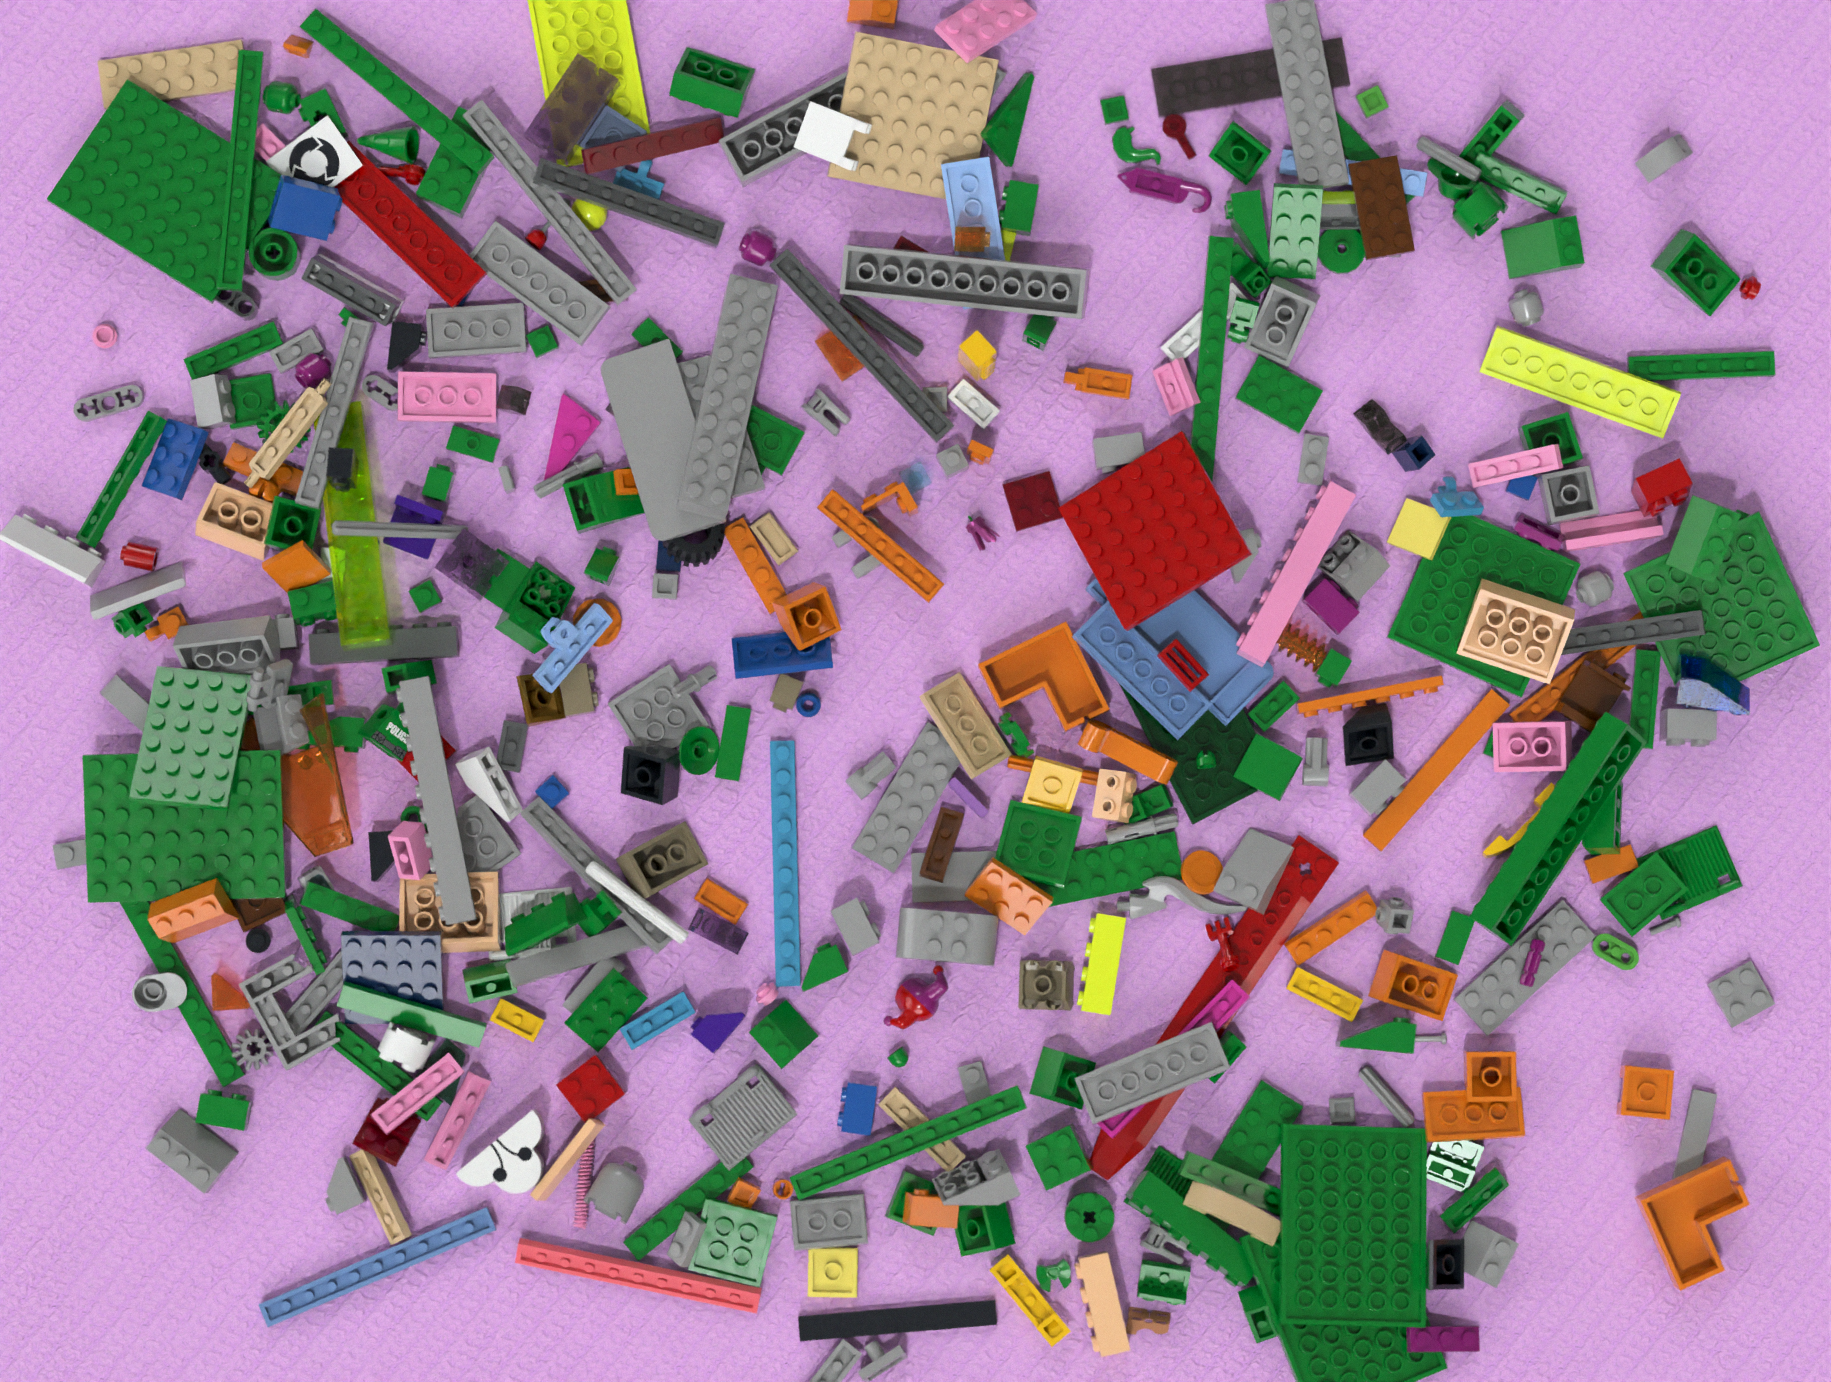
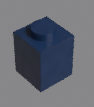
(1413, 453)

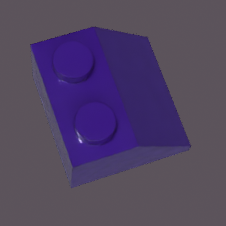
(715, 1029)

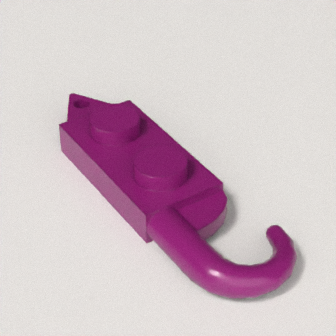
(1164, 187)

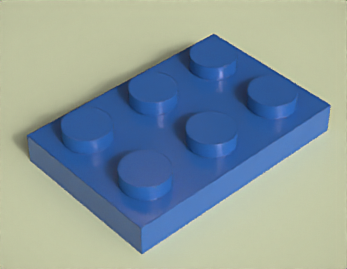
(175, 459)

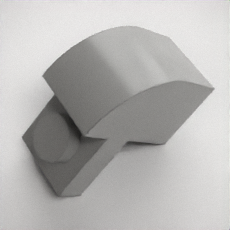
(1663, 157)

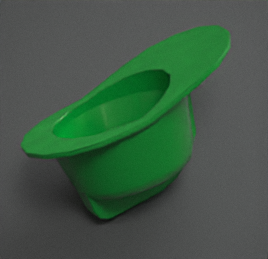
(1450, 182)

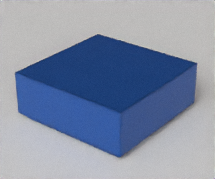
(1522, 486)

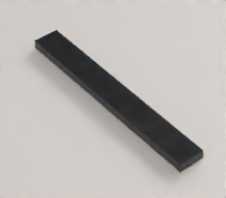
(897, 1320)

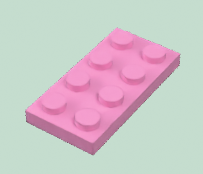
(983, 25)
(446, 397)

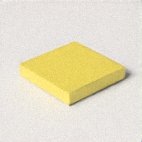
(1418, 529)
(833, 1272)

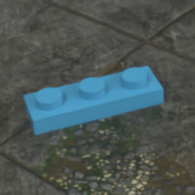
(657, 1020)

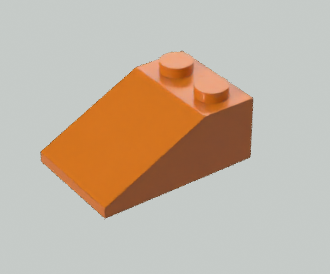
(1413, 985)

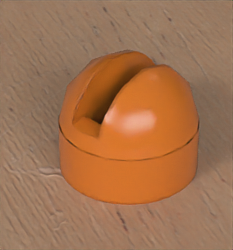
(786, 1191)

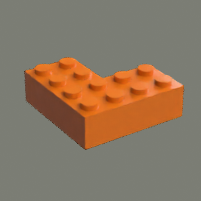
(1047, 663)
(1678, 1218)

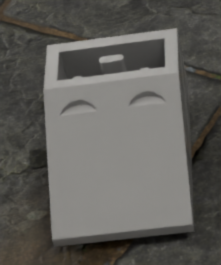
(977, 1182)

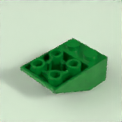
(595, 502)
(533, 605)

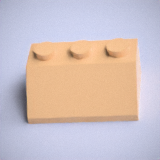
(235, 521)

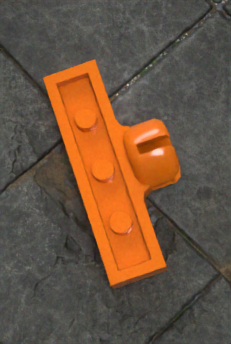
(283, 480)

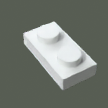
(973, 404)

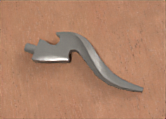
(1162, 886)

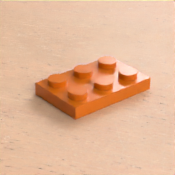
(1008, 896)

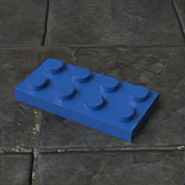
(777, 655)

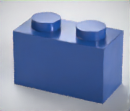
(858, 1108)

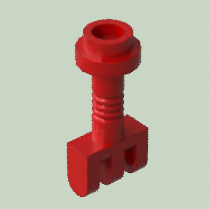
(1229, 961)

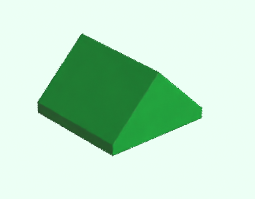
(1240, 153)

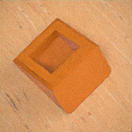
(298, 46)

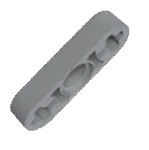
(89, 401)

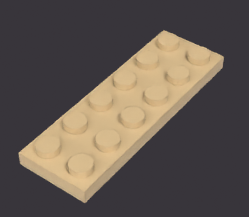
(174, 72)

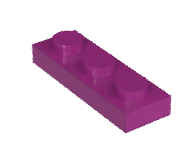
(1443, 1339)

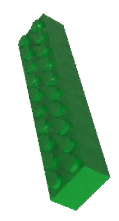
(1558, 828)

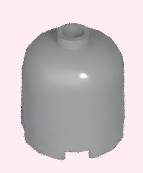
(616, 1190)

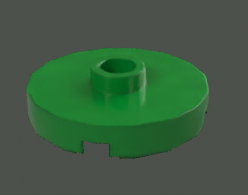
(1341, 262)

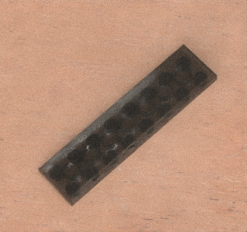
(1232, 80)

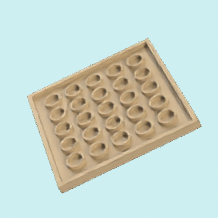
(921, 110)

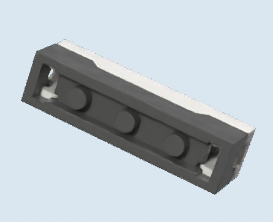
(352, 289)

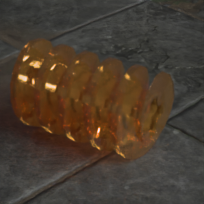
(1301, 647)

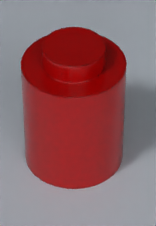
(139, 556)

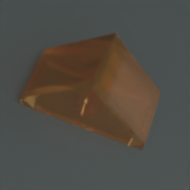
(226, 996)

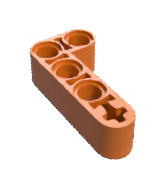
(1121, 747)

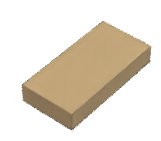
(773, 539)

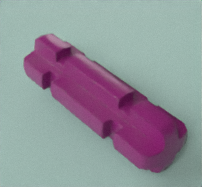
(1532, 962)

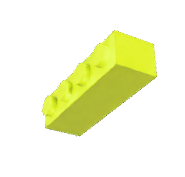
(1102, 964)

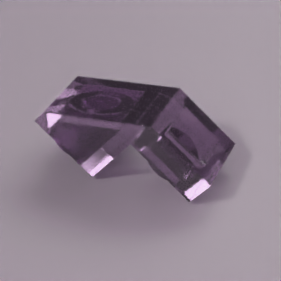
(718, 931)

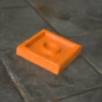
(296, 567)

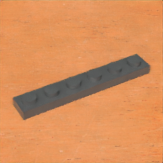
(1635, 632)

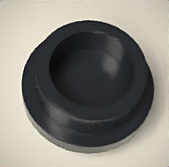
(258, 940)

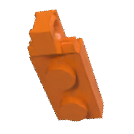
(1100, 382)

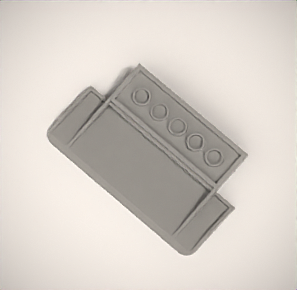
(656, 418)

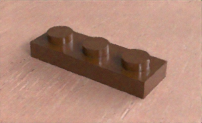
(941, 845)

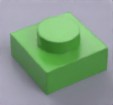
(1372, 102)

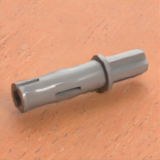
(1141, 828)

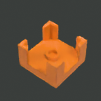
(1646, 1092)

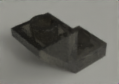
(1379, 427)

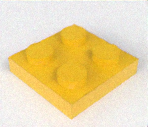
(1052, 785)

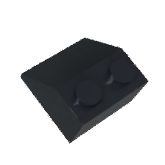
(651, 773)

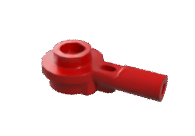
(411, 173)

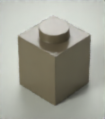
(786, 693)

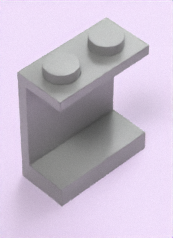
(282, 725)

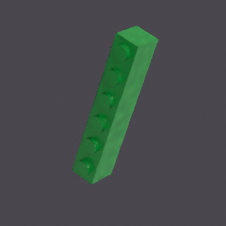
(1191, 1227)

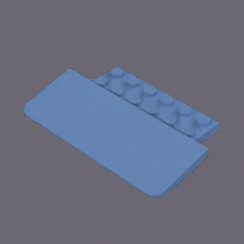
(1134, 661)

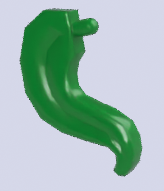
(1124, 150)

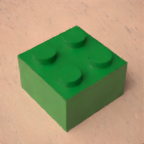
(1550, 432)
(1059, 1157)

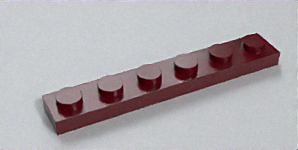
(652, 145)

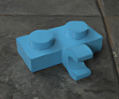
(639, 181)
(1453, 503)

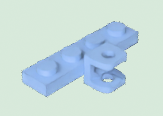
(570, 644)

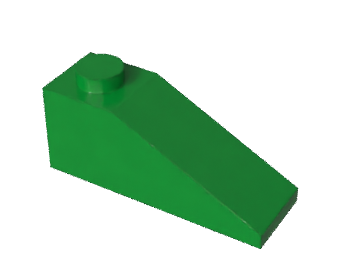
(1493, 132)
(1605, 832)

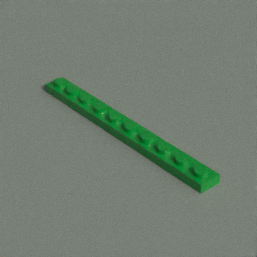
(397, 92)
(240, 170)
(1211, 349)
(194, 1007)
(908, 1142)

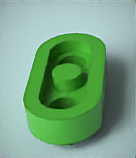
(1614, 951)

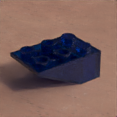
(1709, 687)

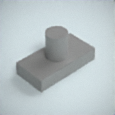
(880, 1361)

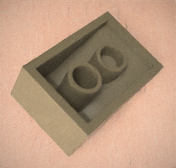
(662, 861)

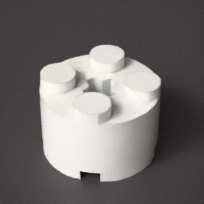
(405, 1046)

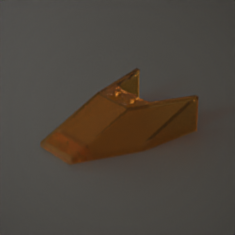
(312, 785)

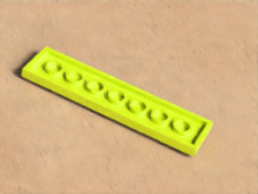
(1580, 382)

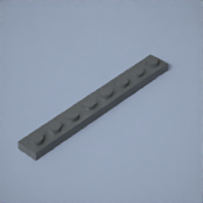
(628, 202)

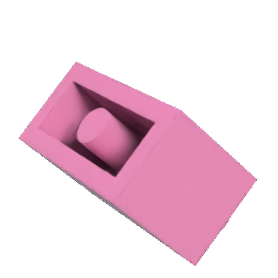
(410, 850)

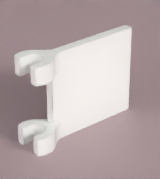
(828, 134)

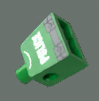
(387, 731)

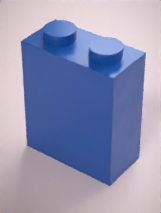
(304, 207)

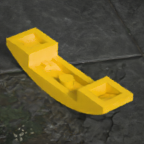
(1500, 845)
(1030, 1300)

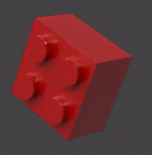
(1662, 488)
(591, 1089)

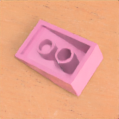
(1532, 746)

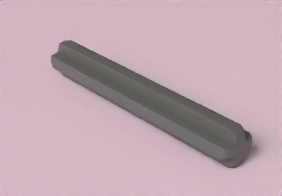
(881, 325)

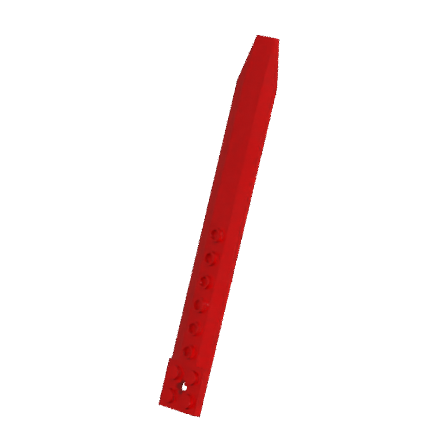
(1256, 943)

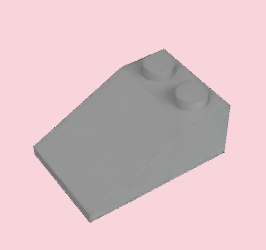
(1282, 321)
(1254, 871)

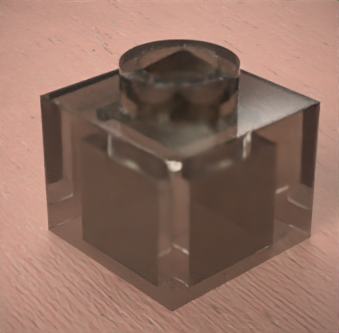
(513, 400)

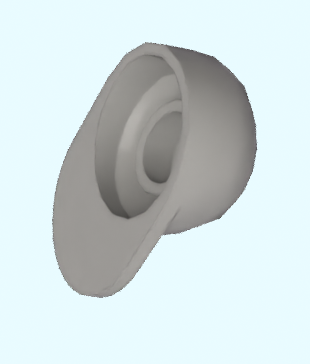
(159, 991)

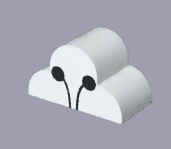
(510, 1159)

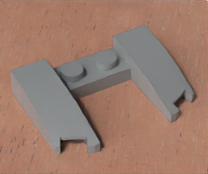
(260, 994)

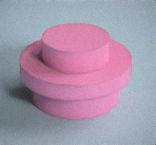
(104, 336)
(766, 993)

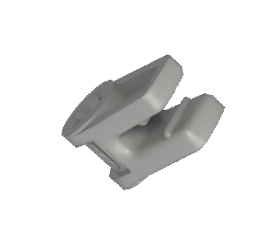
(825, 405)
(1158, 1244)

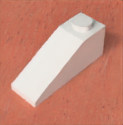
(488, 782)

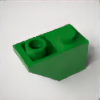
(407, 671)

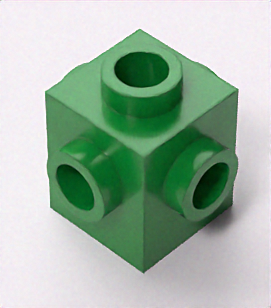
(132, 620)

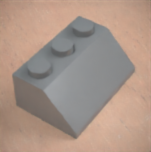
(192, 1151)

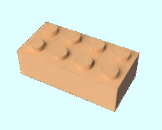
(1103, 1304)

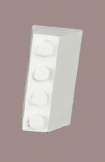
(53, 550)

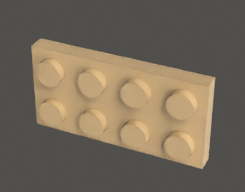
(965, 725)

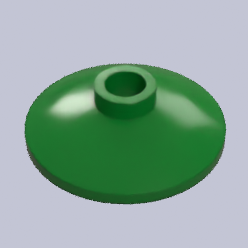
(706, 750)

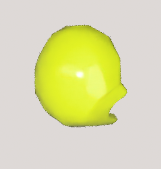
(590, 215)

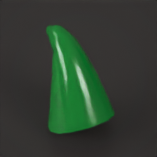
(397, 143)

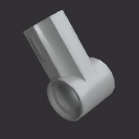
(1315, 768)
(867, 778)

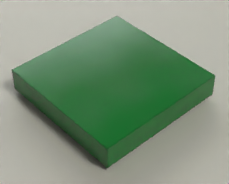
(250, 398)

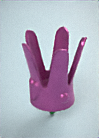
(978, 527)

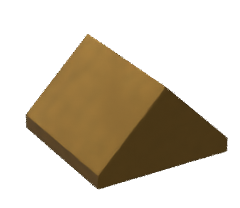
(539, 704)

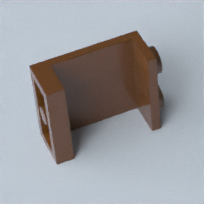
(1590, 694)

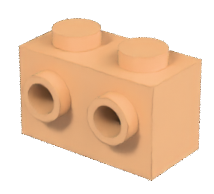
(1114, 795)

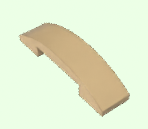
(1234, 1211)

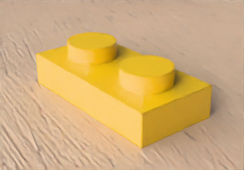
(517, 1020)

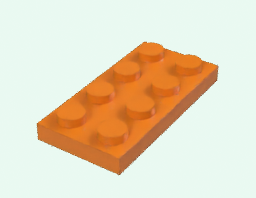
(1454, 1119)

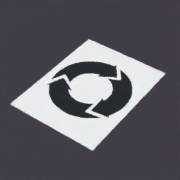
(317, 156)

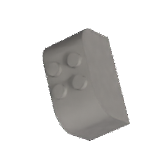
(947, 936)

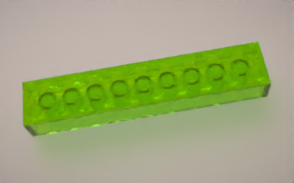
(357, 559)

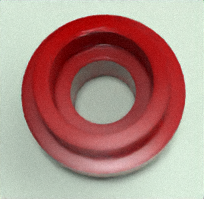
(1750, 288)

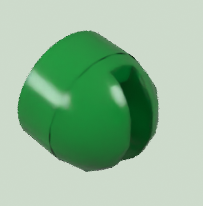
(1205, 761)
(899, 1057)

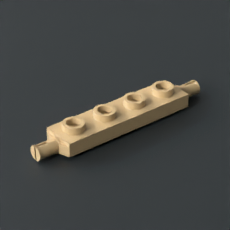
(288, 433)

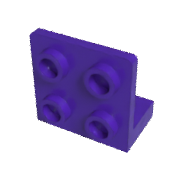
(414, 512)

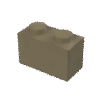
(577, 691)

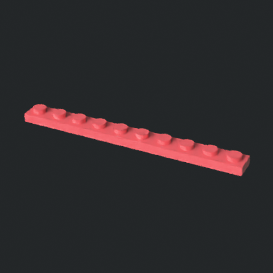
(638, 1275)

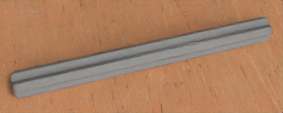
(392, 529)

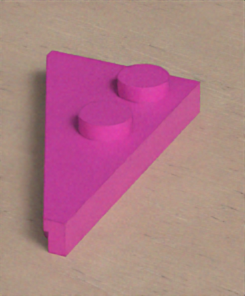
(570, 434)

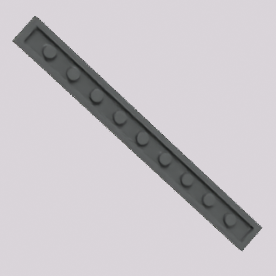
(861, 345)

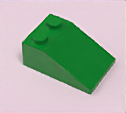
(1247, 221)
(1543, 247)
(1695, 271)
(1388, 1037)

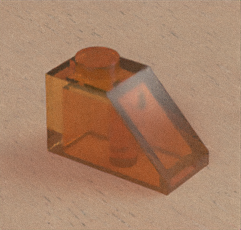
(971, 238)

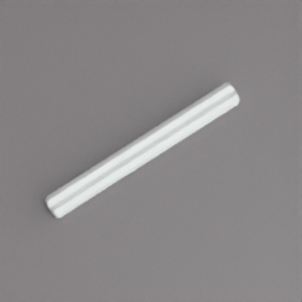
(637, 902)

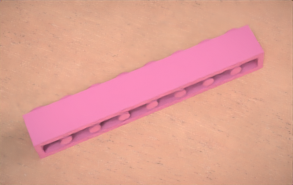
(1295, 574)

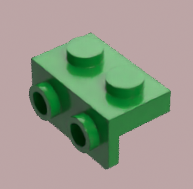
(313, 604)
(1163, 1282)

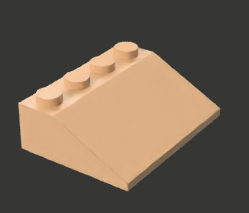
(1516, 631)
(420, 913)

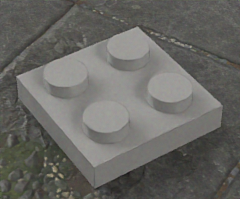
(1741, 994)

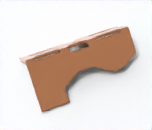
(1134, 1324)

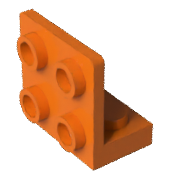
(904, 501)

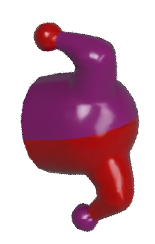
(918, 999)

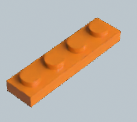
(754, 563)
(1331, 928)

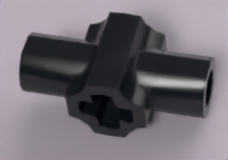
(219, 472)

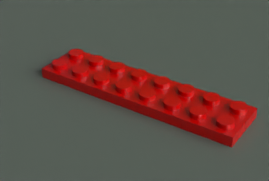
(409, 232)

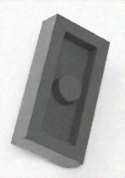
(512, 746)

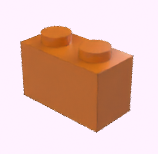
(928, 1210)

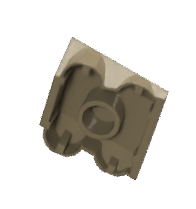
(1046, 985)

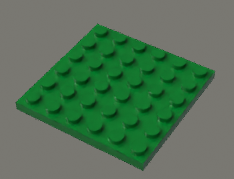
(1444, 590)
(1747, 612)

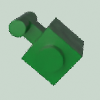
(599, 913)

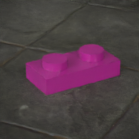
(1532, 529)

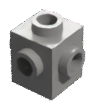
(1394, 916)

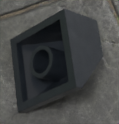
(1368, 736)
(1445, 1264)

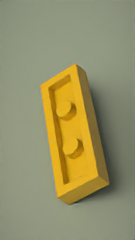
(1324, 994)

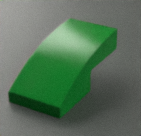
(1150, 803)

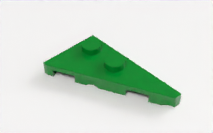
(1005, 126)

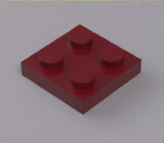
(1032, 501)

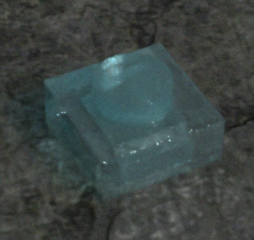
(915, 478)

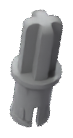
(694, 682)

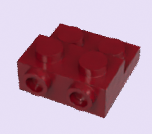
(390, 1146)

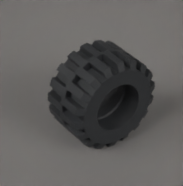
(699, 552)

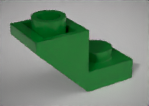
(1247, 272)

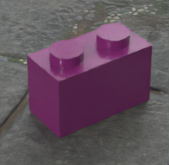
(1331, 606)

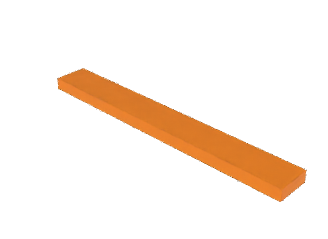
(1545, 700)
(1436, 770)

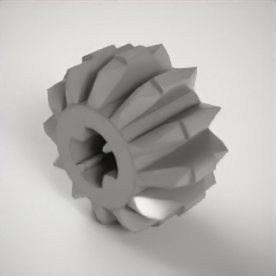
(245, 1054)

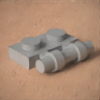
(274, 684)

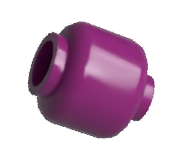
(757, 248)
(312, 370)

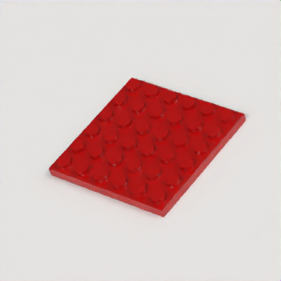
(1154, 531)

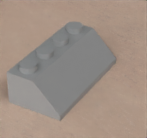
(228, 645)

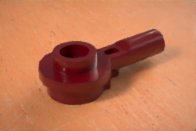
(1175, 127)

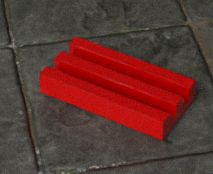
(1176, 671)

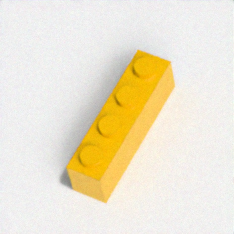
(977, 356)

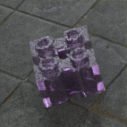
(473, 578)

